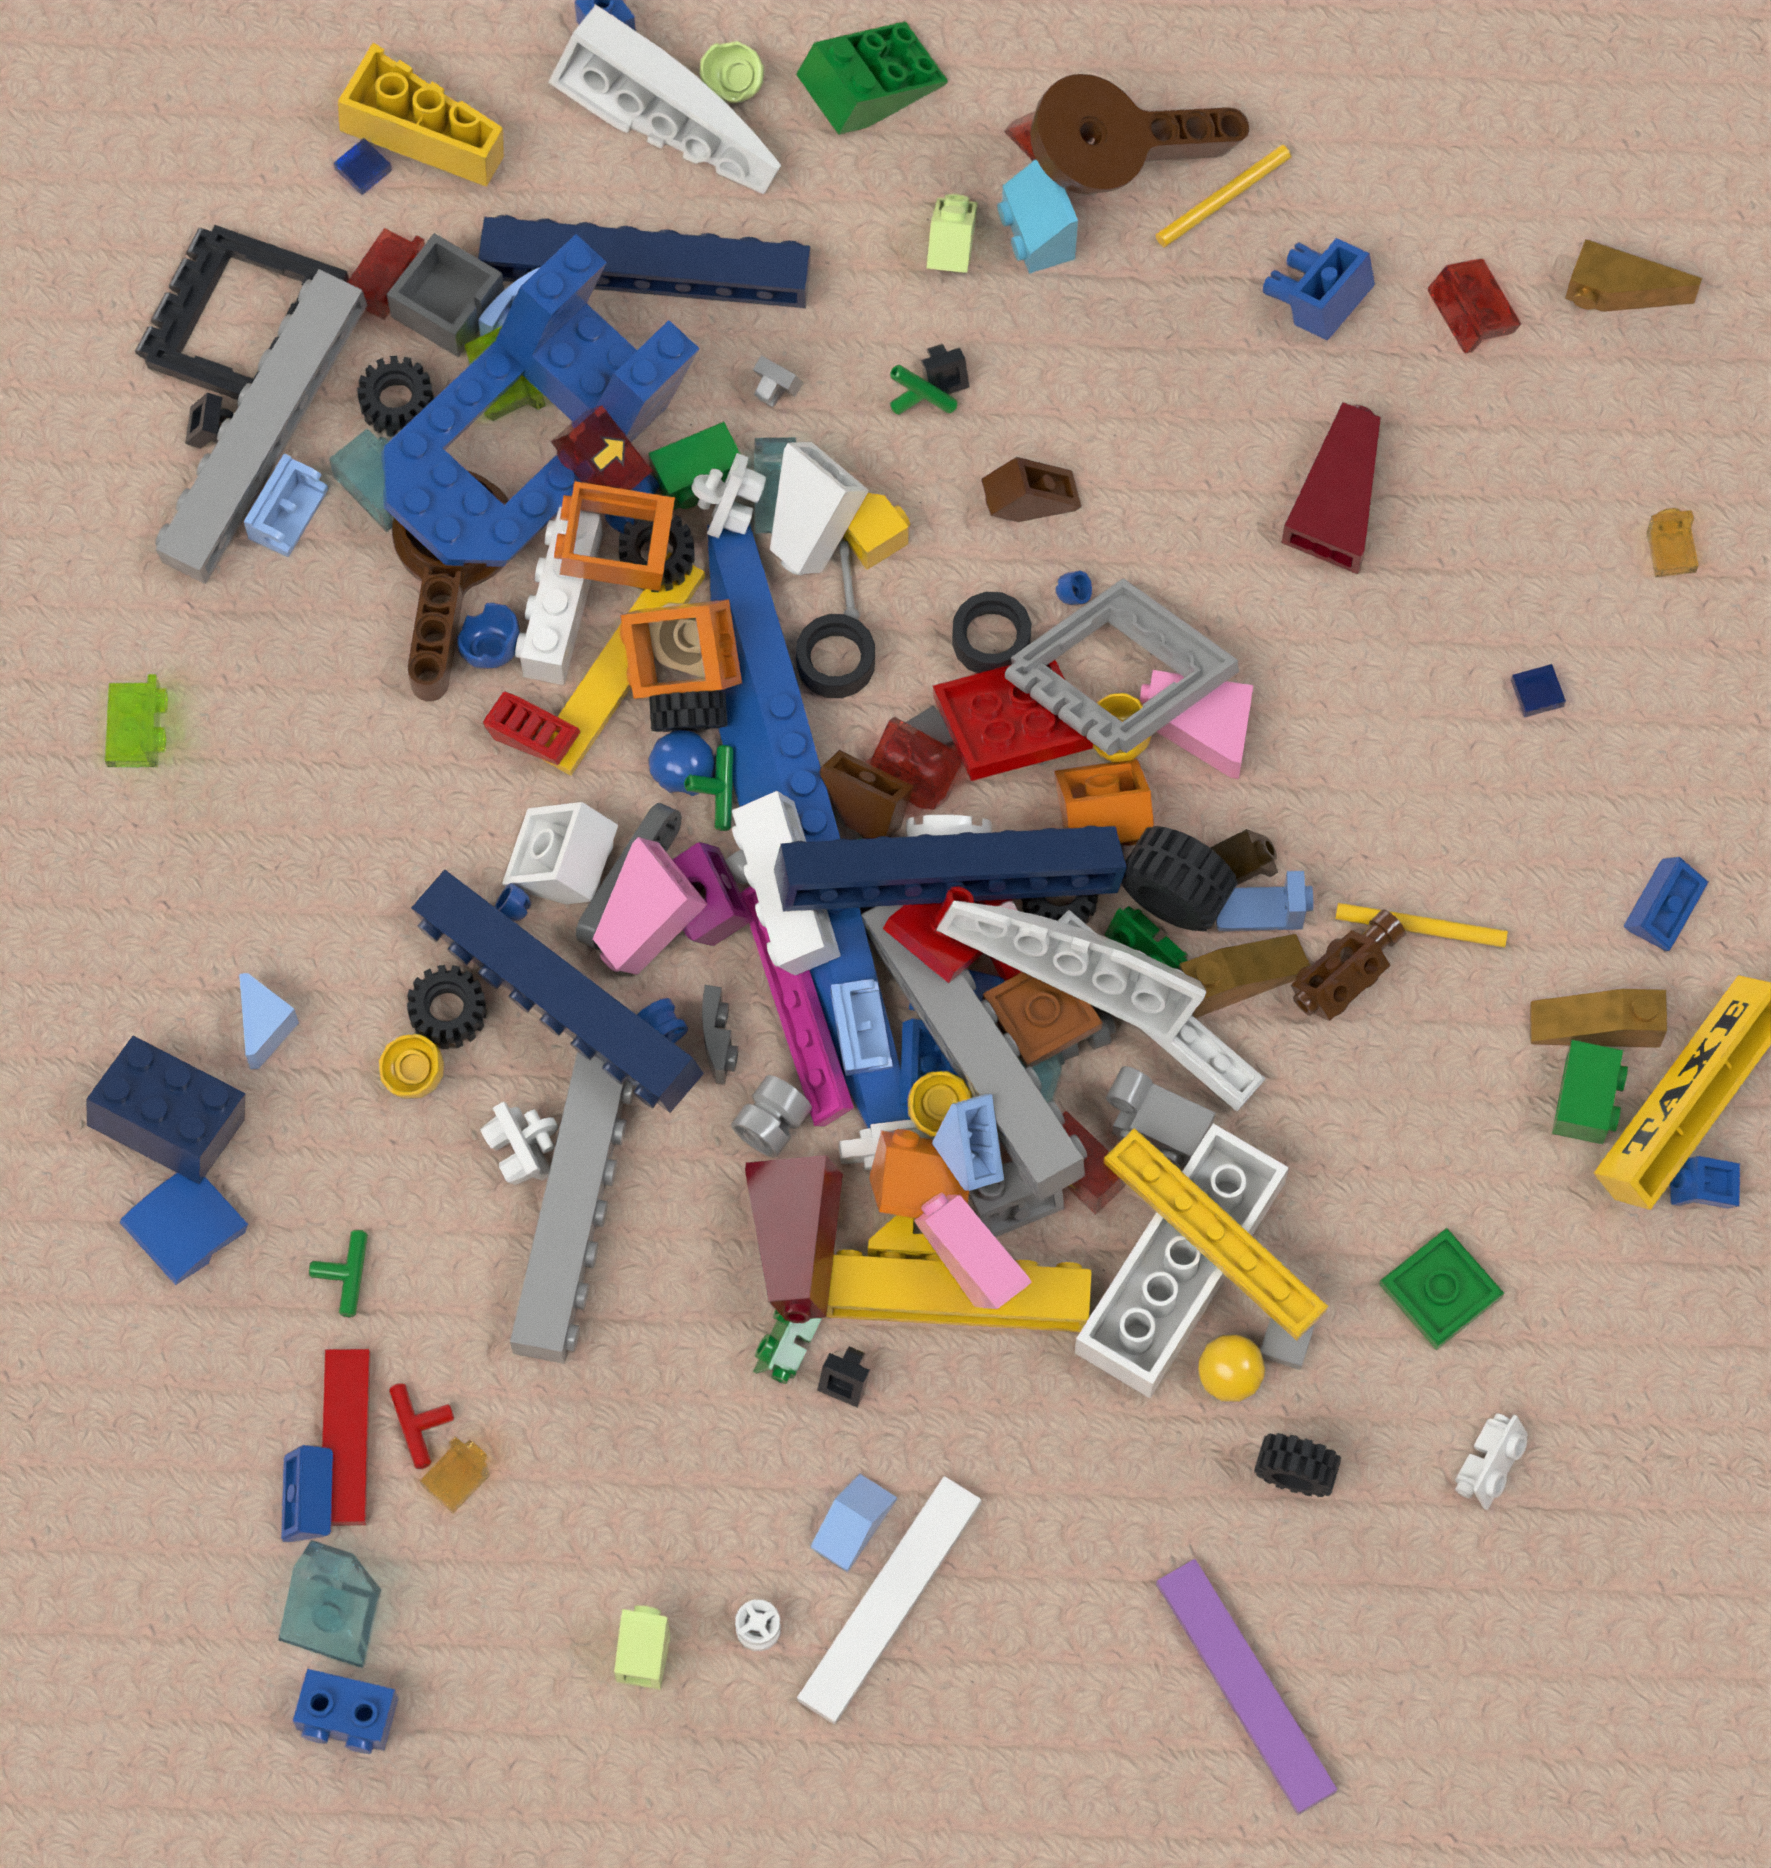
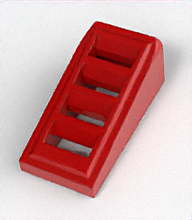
(508, 716)

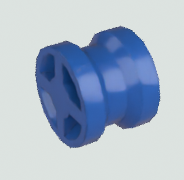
(662, 1018)

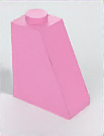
(1210, 728)
(645, 908)
(971, 1252)

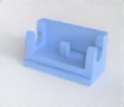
(285, 506)
(860, 1026)

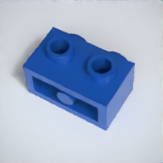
(345, 1711)

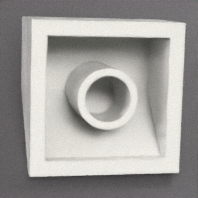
(561, 852)

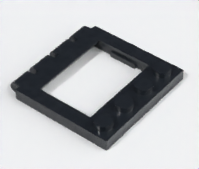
(195, 284)

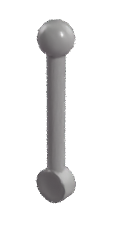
(844, 554)

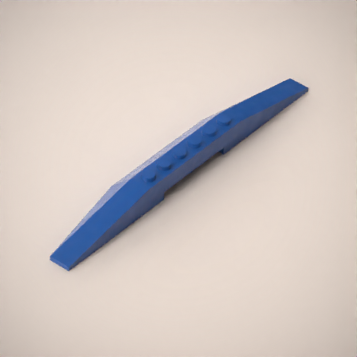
(778, 754)

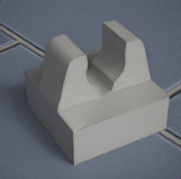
(774, 381)

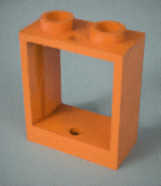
(618, 503)
(716, 645)

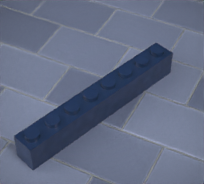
(658, 261)
(928, 866)
(557, 991)

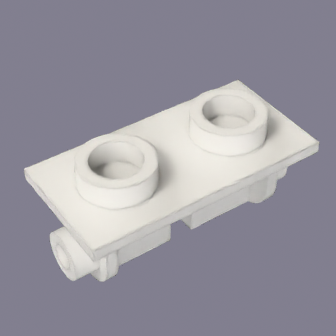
(1503, 1443)

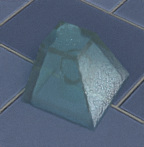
(330, 1605)

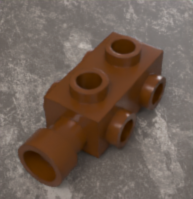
(1342, 979)

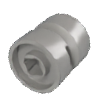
(768, 1120)

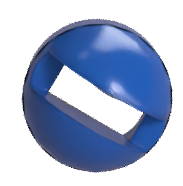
(1074, 582)
(513, 902)

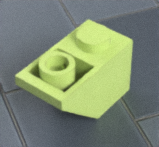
(952, 233)
(642, 1647)

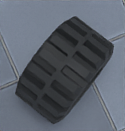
(1178, 878)

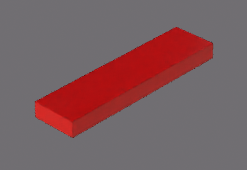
(347, 1431)

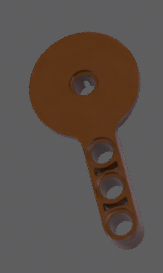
(1123, 134)
(433, 617)

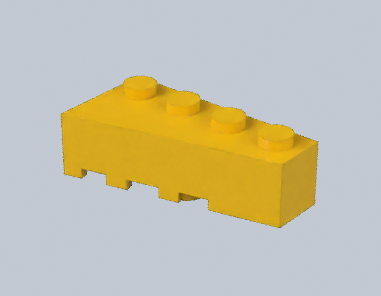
(418, 119)

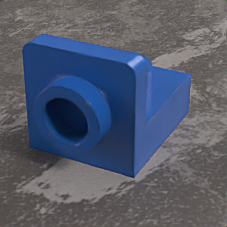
(1707, 1183)

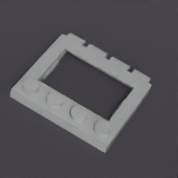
(1151, 627)

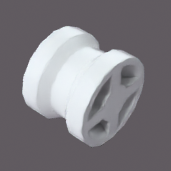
(754, 1617)

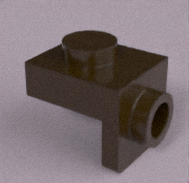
(1248, 855)

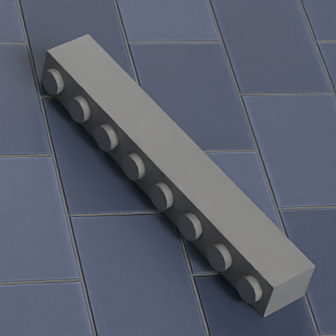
(261, 426)
(986, 1062)
(570, 1213)

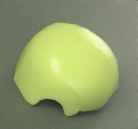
(732, 71)

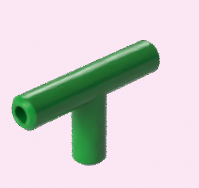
(918, 390)
(719, 786)
(348, 1273)

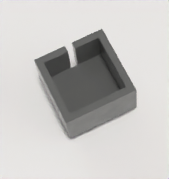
(444, 294)

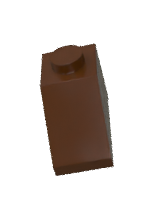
(1030, 490)
(865, 795)

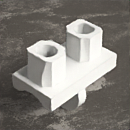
(740, 483)
(512, 1128)

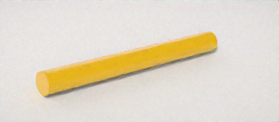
(1223, 196)
(1427, 925)

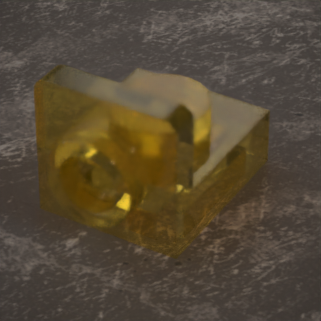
(1672, 542)
(457, 1474)

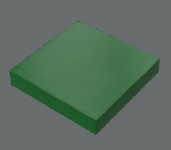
(1441, 1288)

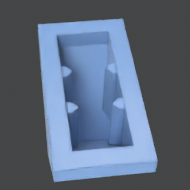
(265, 1020)
(971, 1143)
(852, 1521)

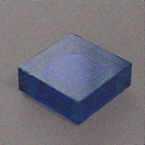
(362, 166)
(1538, 690)

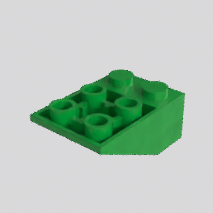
(868, 75)

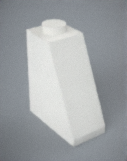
(812, 508)

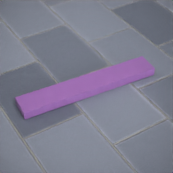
(1246, 1687)

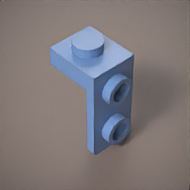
(1268, 906)

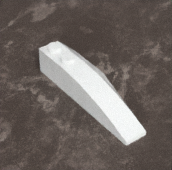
(649, 91)
(1080, 964)

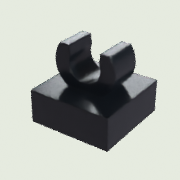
(946, 369)
(205, 419)
(844, 1377)

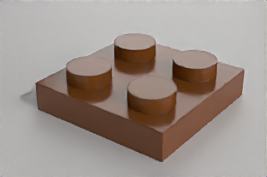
(1040, 1017)

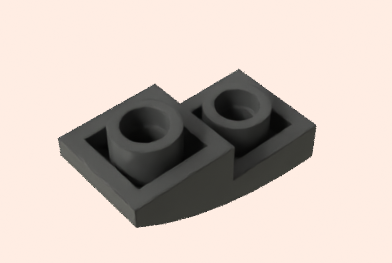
(718, 1042)

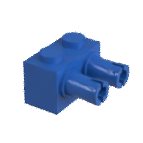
(1328, 290)

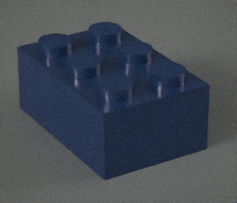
(165, 1109)

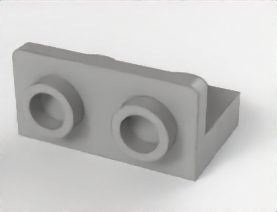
(1012, 1202)

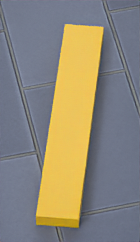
(607, 680)
(1215, 1234)

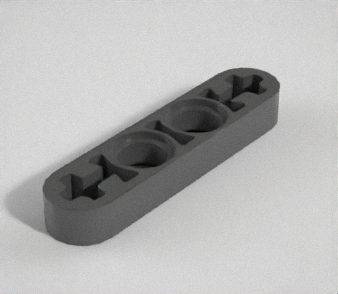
(659, 825)

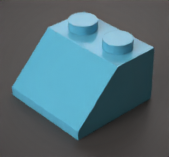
(1039, 219)

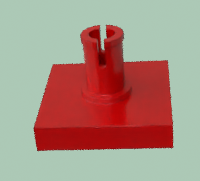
(917, 931)

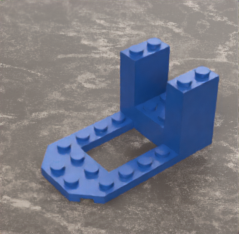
(575, 364)

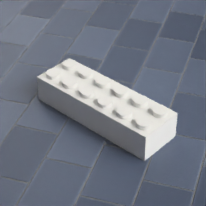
(1167, 1279)

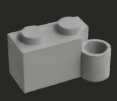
(1160, 1115)

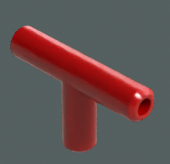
(413, 1424)

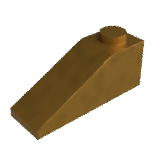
(1621, 281)
(1245, 970)
(1601, 1018)

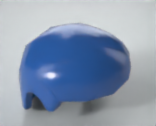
(490, 637)
(677, 757)

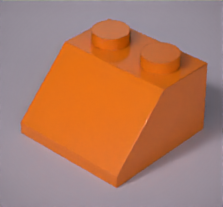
(1105, 797)
(909, 1174)

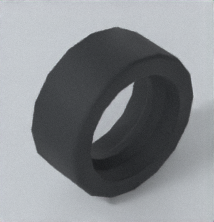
(982, 604)
(842, 626)

